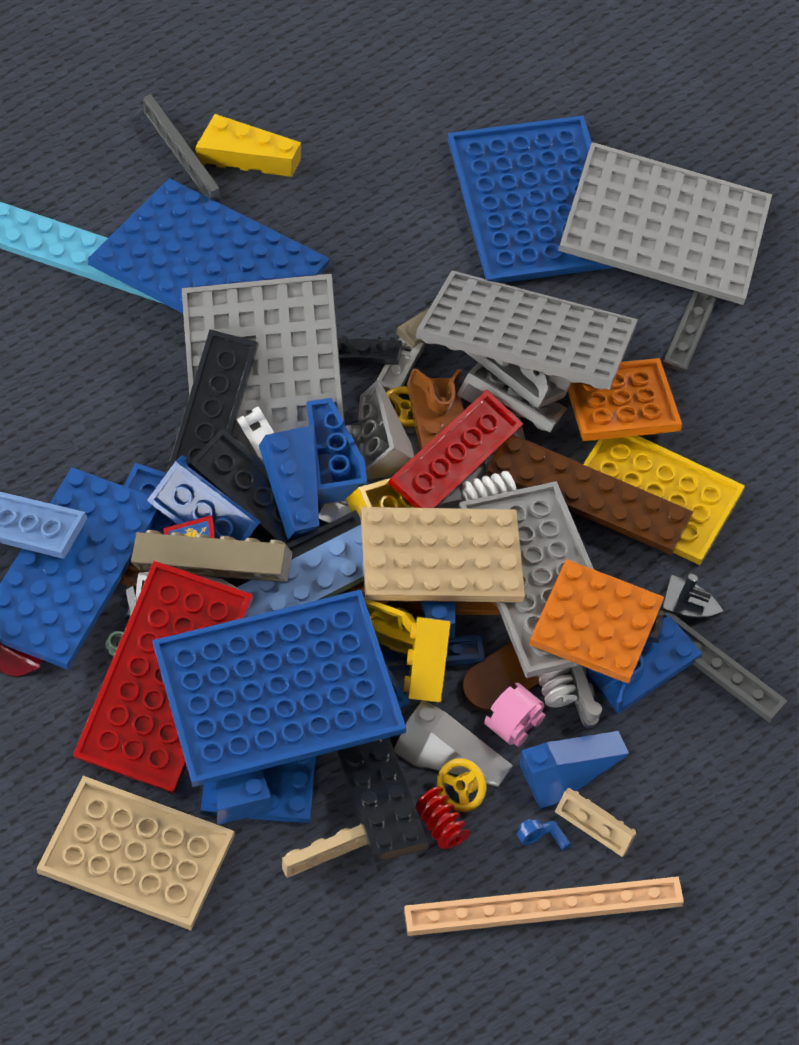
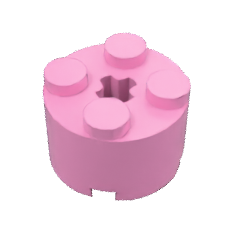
(515, 714)

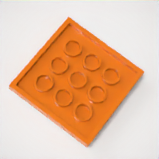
(634, 405)
(596, 621)

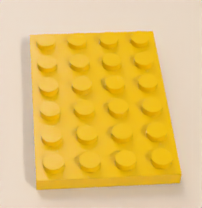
(673, 479)

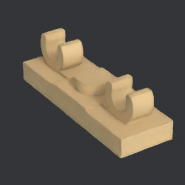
(595, 822)

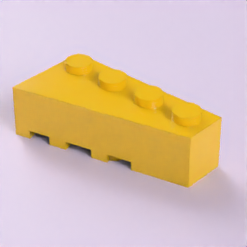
(247, 147)

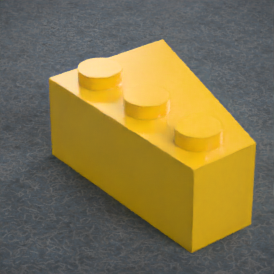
(427, 659)

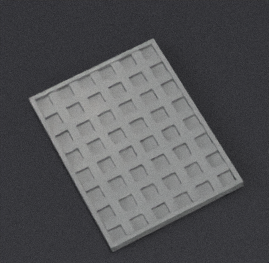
(666, 223)
(528, 330)
(295, 338)

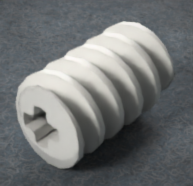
(487, 486)
(556, 689)

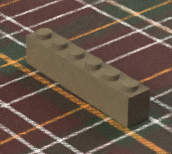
(213, 556)

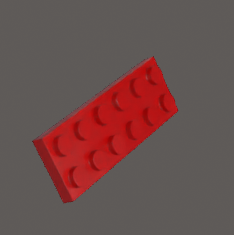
(455, 452)

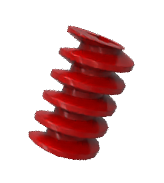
(439, 819)

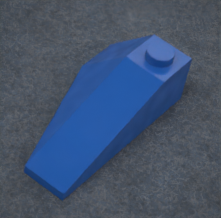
(569, 764)

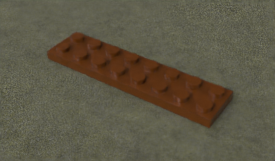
(595, 494)

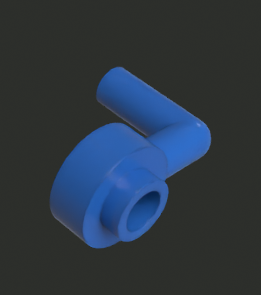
(533, 830)

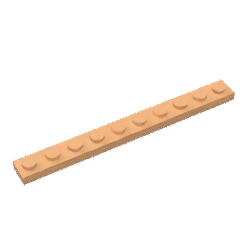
(543, 906)

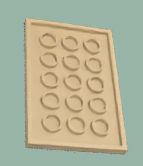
(441, 554)
(136, 852)

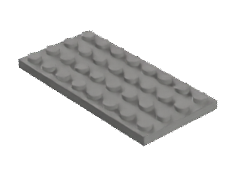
(545, 541)

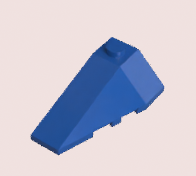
(337, 458)

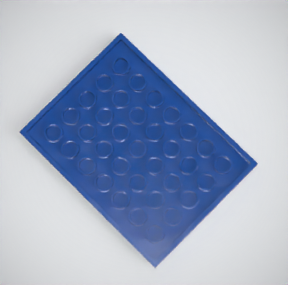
(520, 195)
(195, 242)
(278, 687)

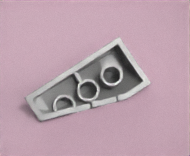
(381, 435)
(436, 738)

